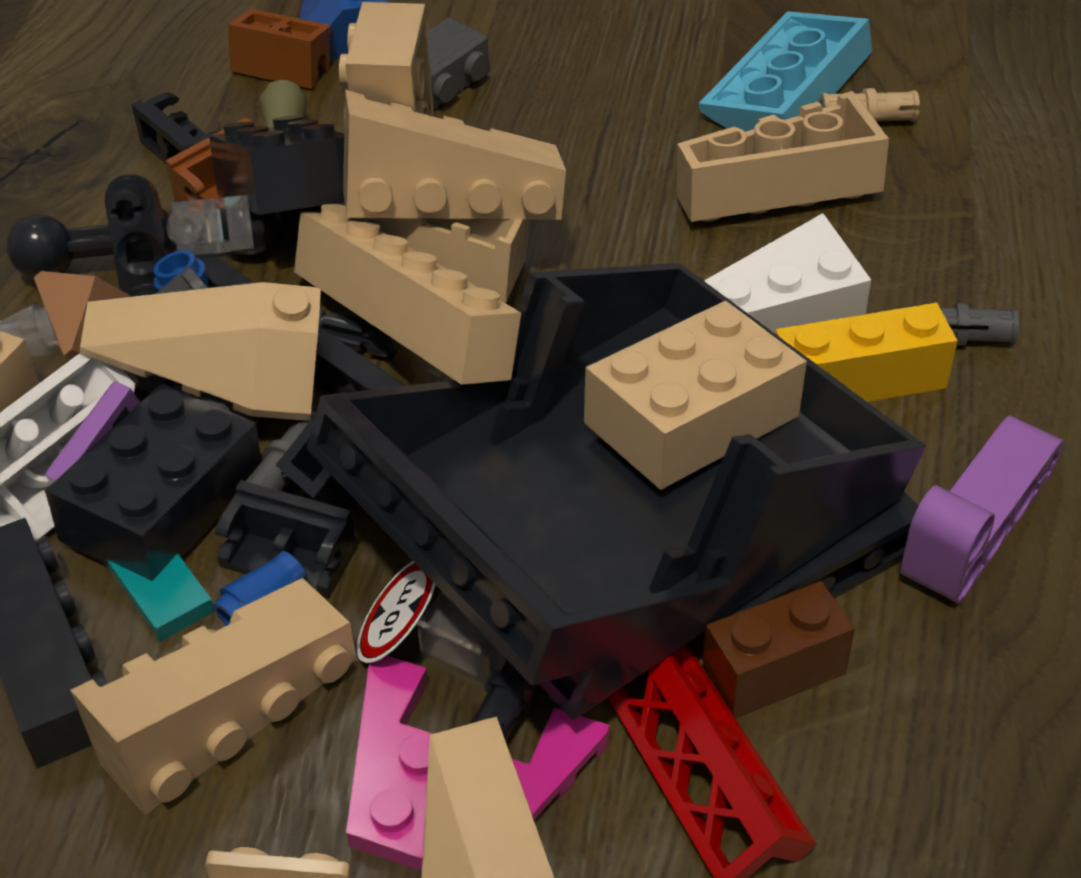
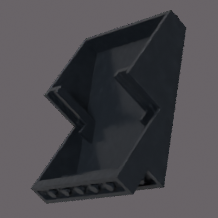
(558, 537)

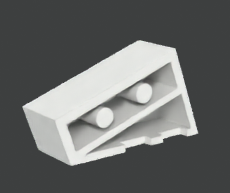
(798, 279)

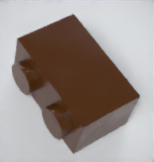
(777, 648)

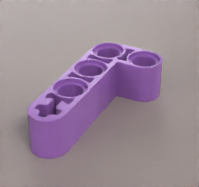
(964, 527)

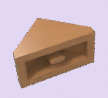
(66, 303)

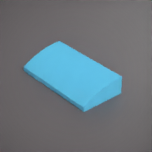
(789, 69)

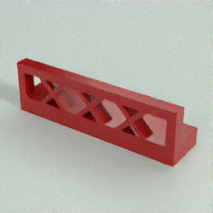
(731, 759)

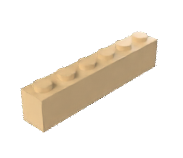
(408, 295)

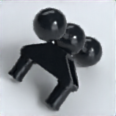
(133, 235)

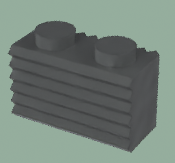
(455, 58)

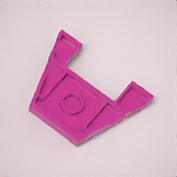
(393, 764)

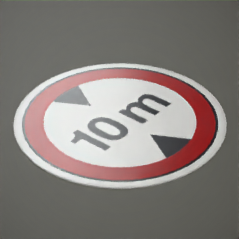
(394, 613)

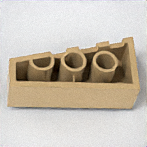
(783, 162)
(442, 169)
(214, 693)

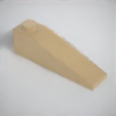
(229, 341)
(478, 809)

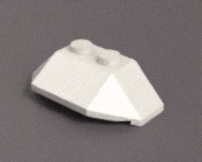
(38, 430)

